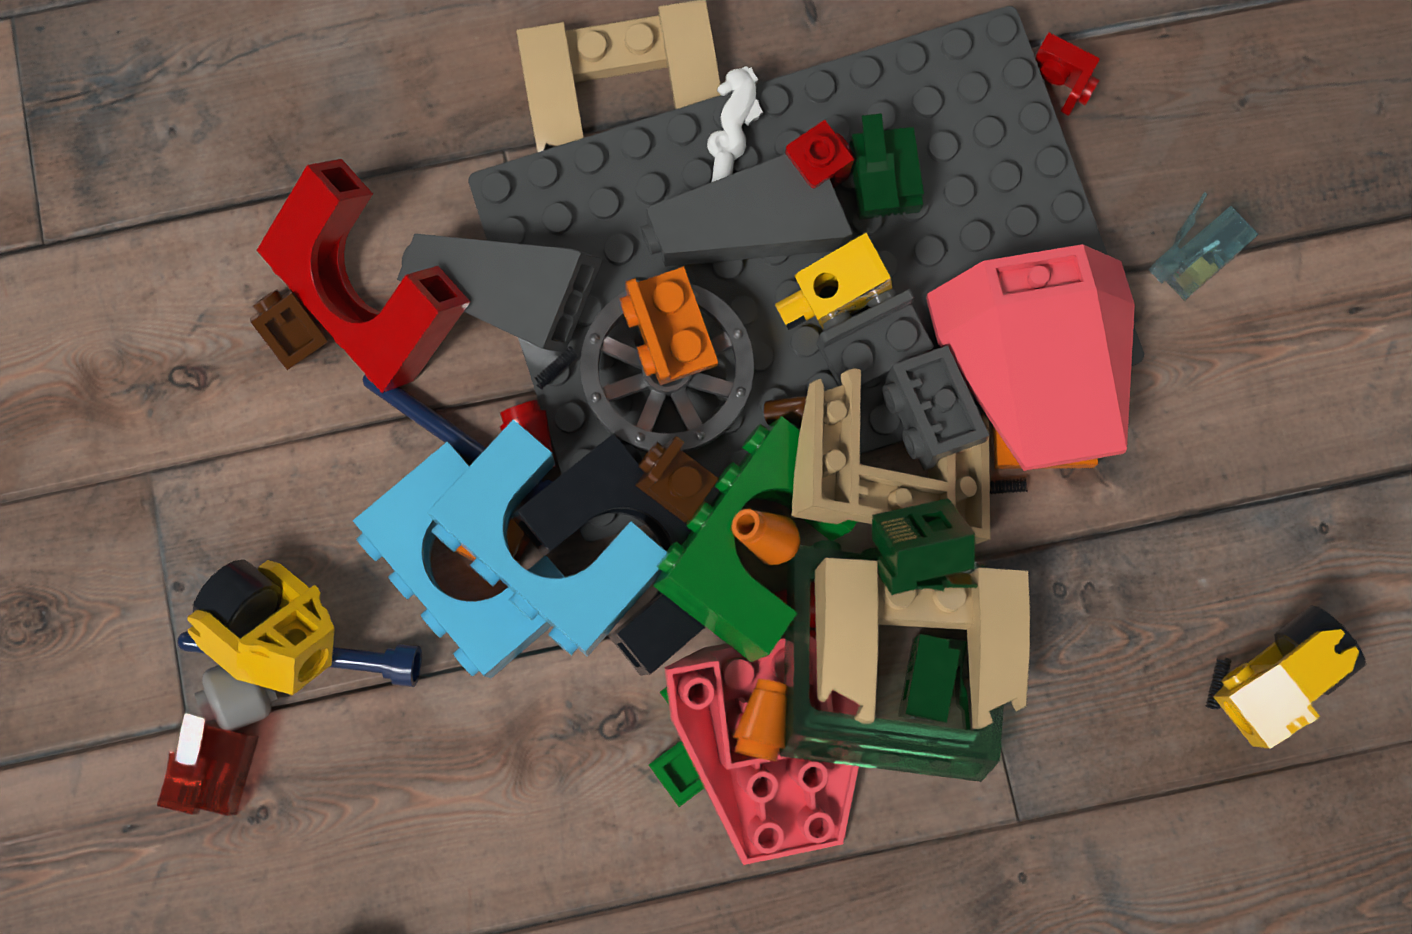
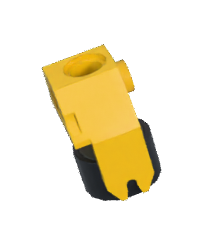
(243, 633)
(1276, 688)

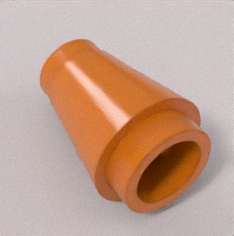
(767, 535)
(763, 721)

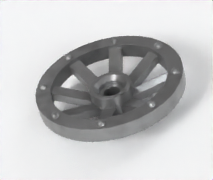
(641, 435)

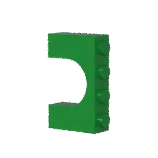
(706, 571)

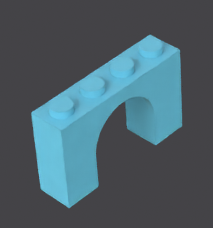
(477, 517)
(400, 531)

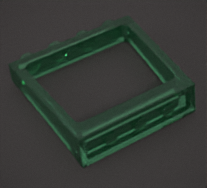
(884, 742)

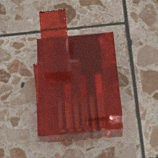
(207, 769)

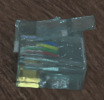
(1204, 254)

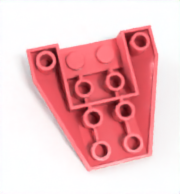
(1044, 350)
(762, 803)

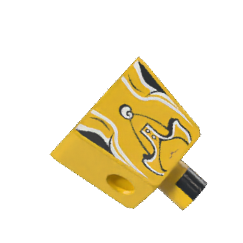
(851, 269)

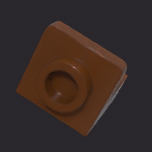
(286, 327)
(675, 479)

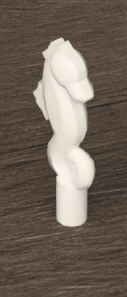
(739, 109)

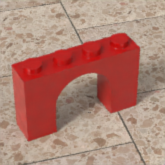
(308, 254)

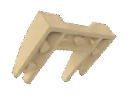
(560, 58)
(836, 488)
(855, 601)

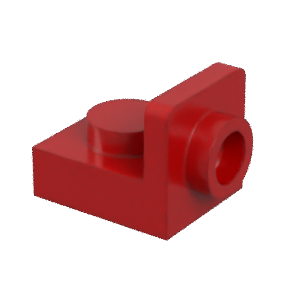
(1068, 66)

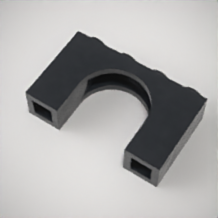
(606, 485)

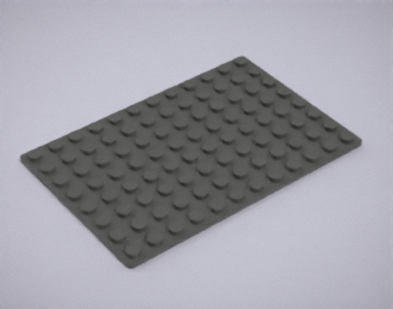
(991, 185)

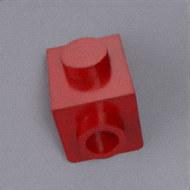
(821, 156)

